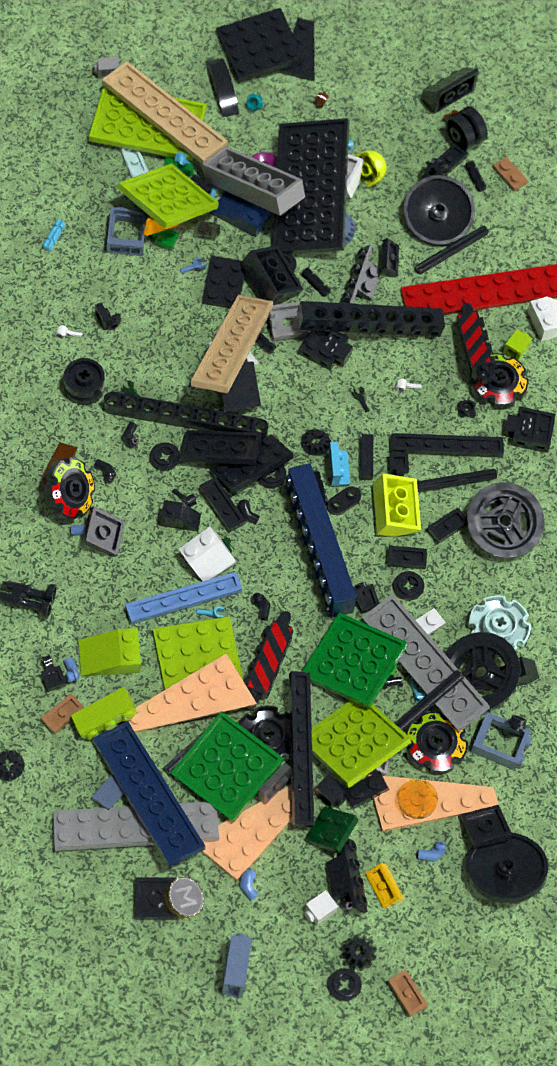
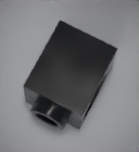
(331, 791)

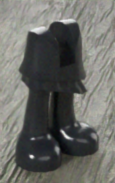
(21, 591)

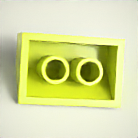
(396, 505)

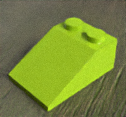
(110, 653)

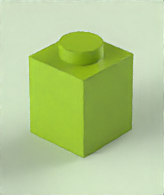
(517, 344)

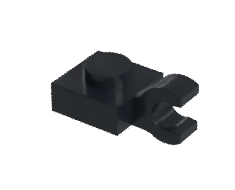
(398, 463)
(52, 676)

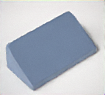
(108, 793)

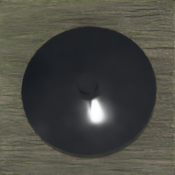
(438, 210)
(508, 869)

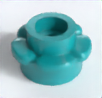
(250, 102)

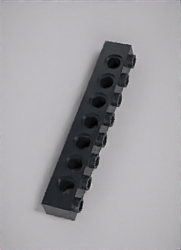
(370, 319)

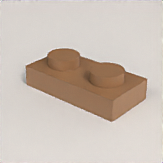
(510, 174)
(61, 713)
(407, 993)

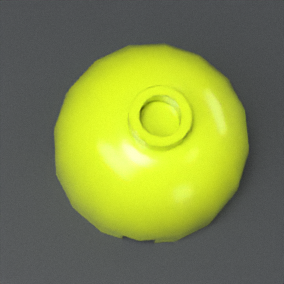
(372, 165)

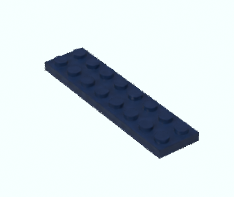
(148, 794)

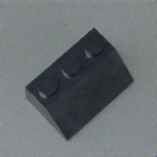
(450, 89)
(271, 274)

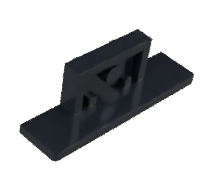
(363, 277)
(346, 877)

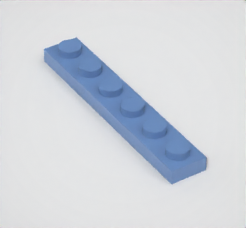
(183, 598)

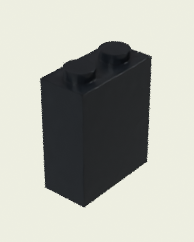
(243, 392)

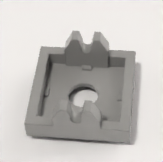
(278, 314)

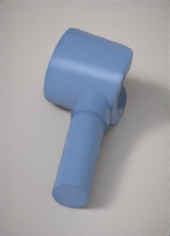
(197, 261)

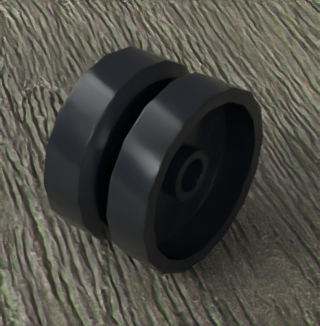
(466, 128)
(84, 381)

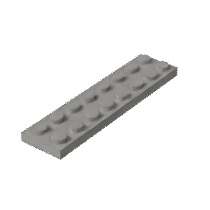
(427, 662)
(122, 826)

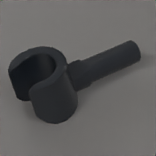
(360, 396)
(189, 499)

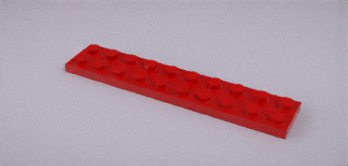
(484, 290)

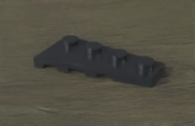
(305, 39)

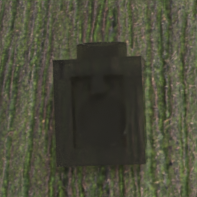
(206, 230)

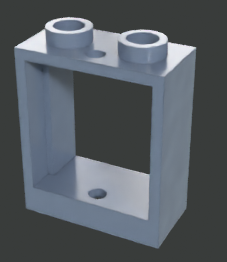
(126, 246)
(497, 756)
(237, 965)

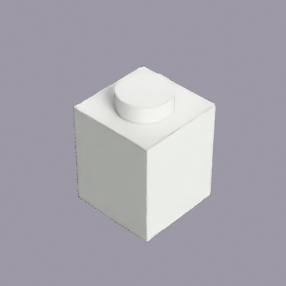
(320, 908)

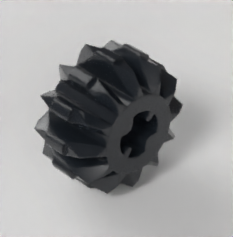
(434, 166)
(360, 959)

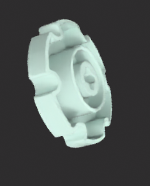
(497, 611)

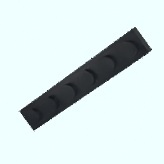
(447, 445)

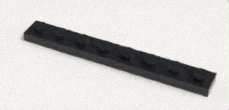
(301, 749)

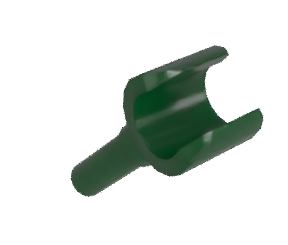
(130, 390)

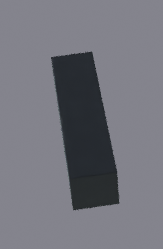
(367, 456)

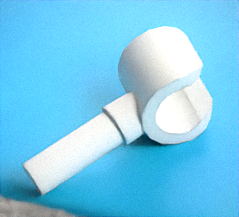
(63, 331)
(402, 383)

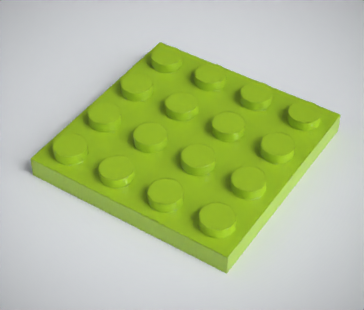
(168, 195)
(192, 646)
(356, 741)

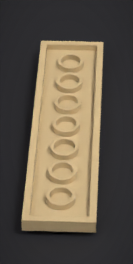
(164, 112)
(232, 344)

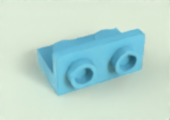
(338, 466)

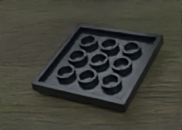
(259, 44)

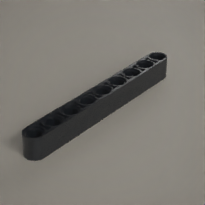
(178, 410)

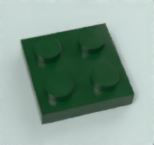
(331, 829)

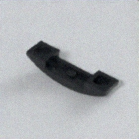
(223, 86)

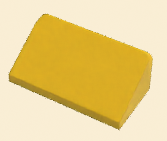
(384, 885)

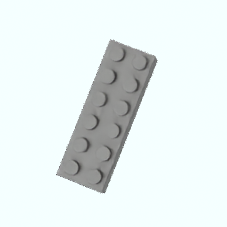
(253, 180)

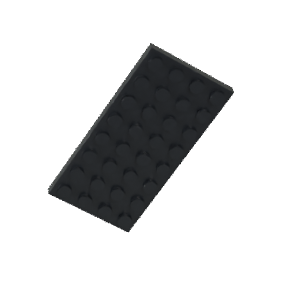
(320, 158)

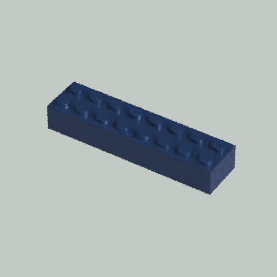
(320, 541)

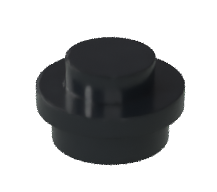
(517, 722)

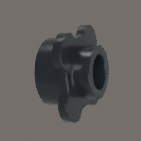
(466, 404)

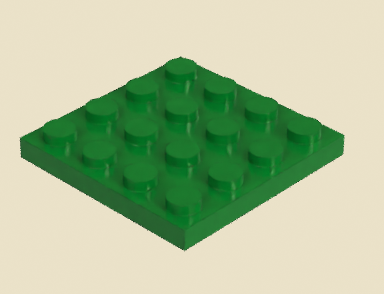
(354, 660)
(227, 766)

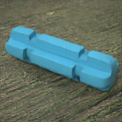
(53, 235)

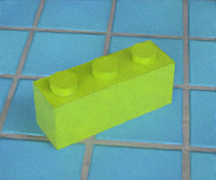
(104, 714)

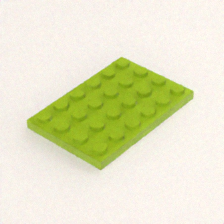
(123, 127)

